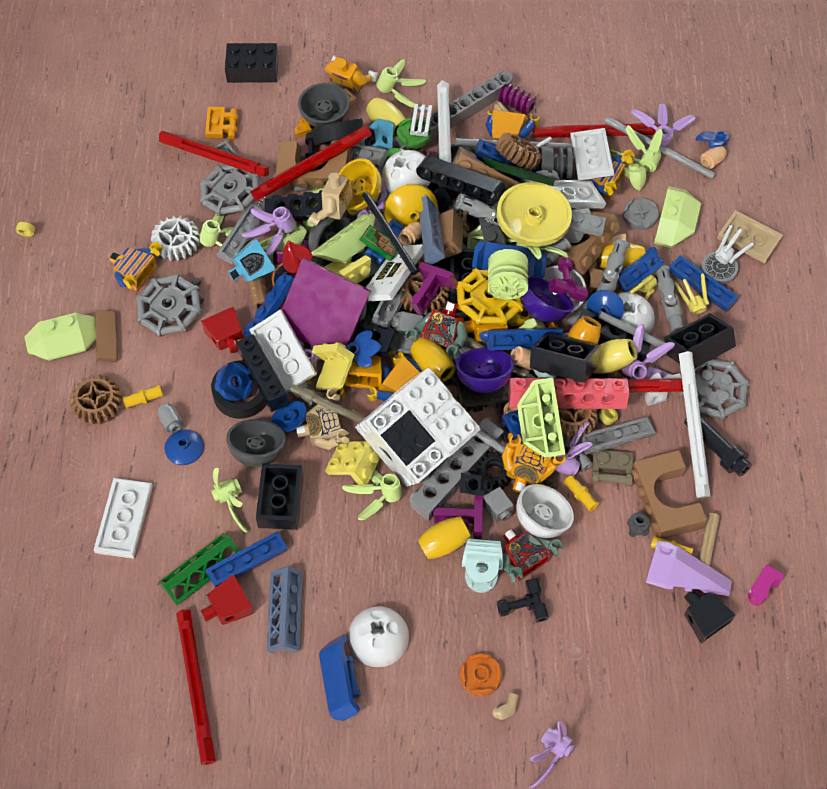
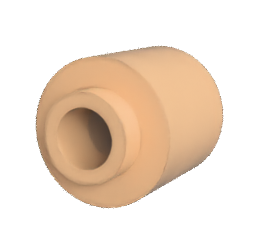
(713, 157)
(410, 234)
(521, 357)

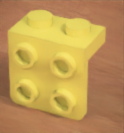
(354, 271)
(336, 365)
(355, 460)

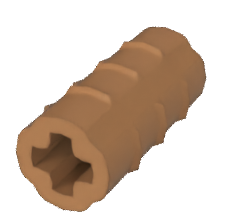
(258, 291)

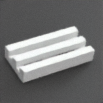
(422, 109)

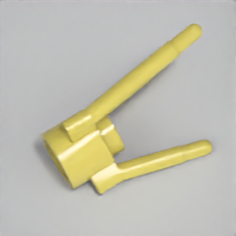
(645, 285)
(696, 304)

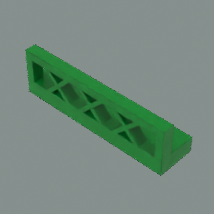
(193, 564)

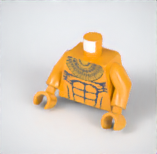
(527, 465)

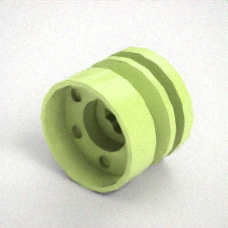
(508, 274)

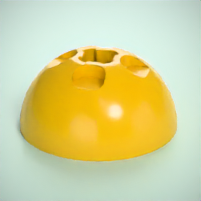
(363, 178)

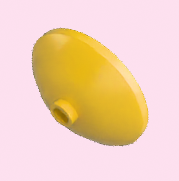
(405, 202)

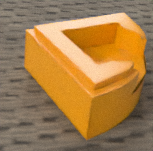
(302, 128)

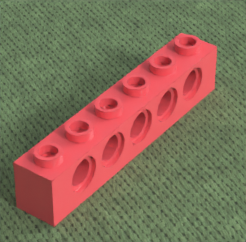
(592, 394)

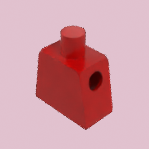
(223, 329)
(227, 602)

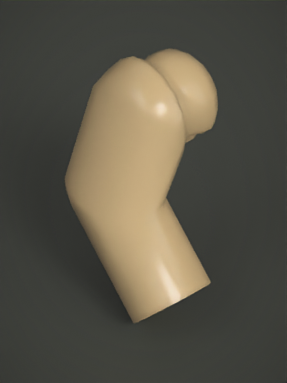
(508, 709)

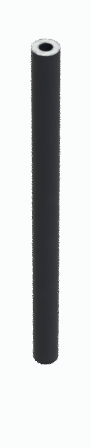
(389, 232)

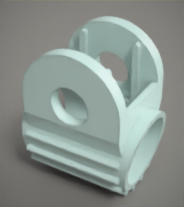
(484, 557)

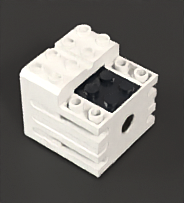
(417, 428)

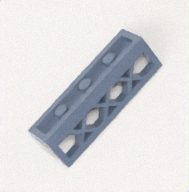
(431, 232)
(288, 608)

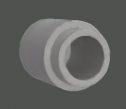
(169, 418)

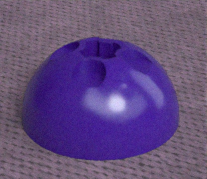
(543, 303)
(484, 369)

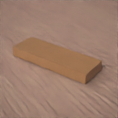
(105, 336)

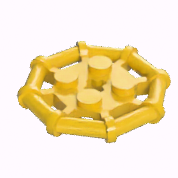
(484, 304)

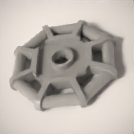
(219, 181)
(175, 311)
(725, 389)

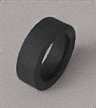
(335, 131)
(237, 410)

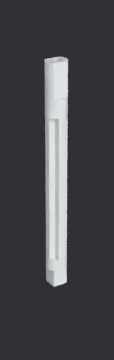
(444, 121)
(694, 425)

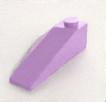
(676, 567)

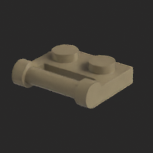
(612, 462)

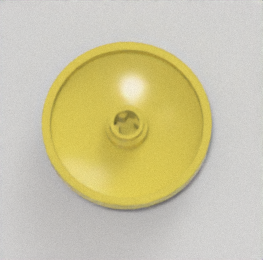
(534, 214)

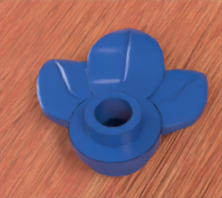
(715, 139)
(365, 348)

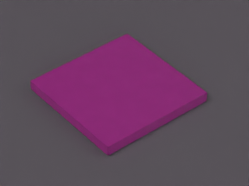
(324, 305)

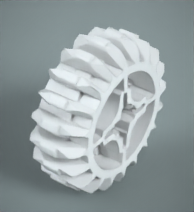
(179, 242)

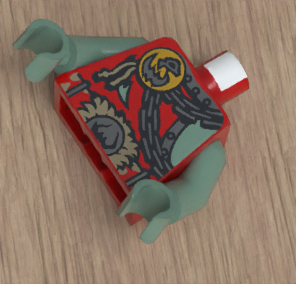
(442, 328)
(526, 553)

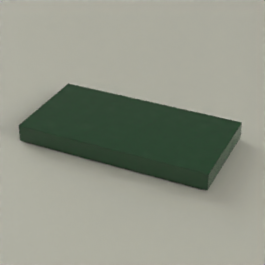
(518, 171)

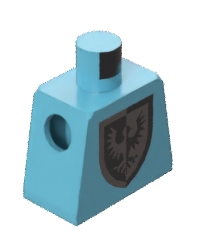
(381, 135)
(251, 262)

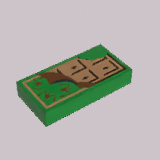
(378, 242)

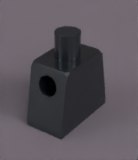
(707, 615)

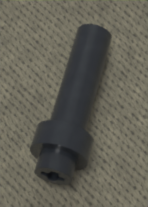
(732, 458)

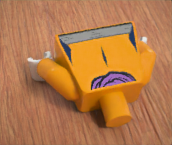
(348, 74)

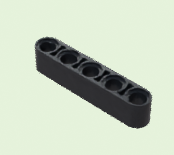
(460, 179)

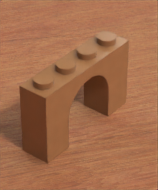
(290, 155)
(469, 161)
(451, 233)
(587, 252)
(664, 519)

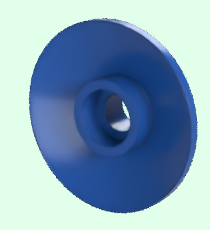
(607, 300)
(290, 416)
(184, 454)

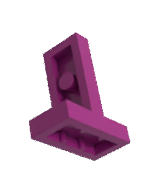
(433, 280)
(469, 516)

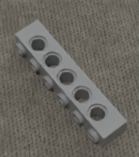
(443, 492)

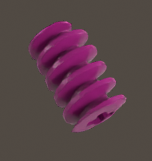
(515, 99)

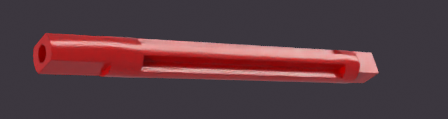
(564, 130)
(213, 154)
(310, 163)
(655, 385)
(195, 685)

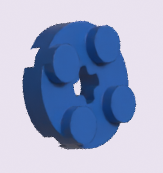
(224, 382)

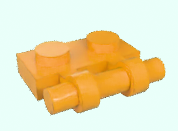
(215, 122)

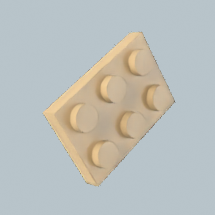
(763, 237)

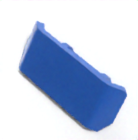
(483, 251)
(339, 680)

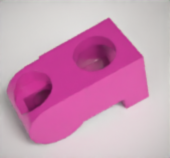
(760, 589)

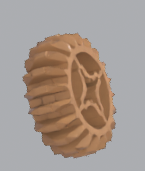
(519, 151)
(412, 285)
(85, 396)
(573, 419)

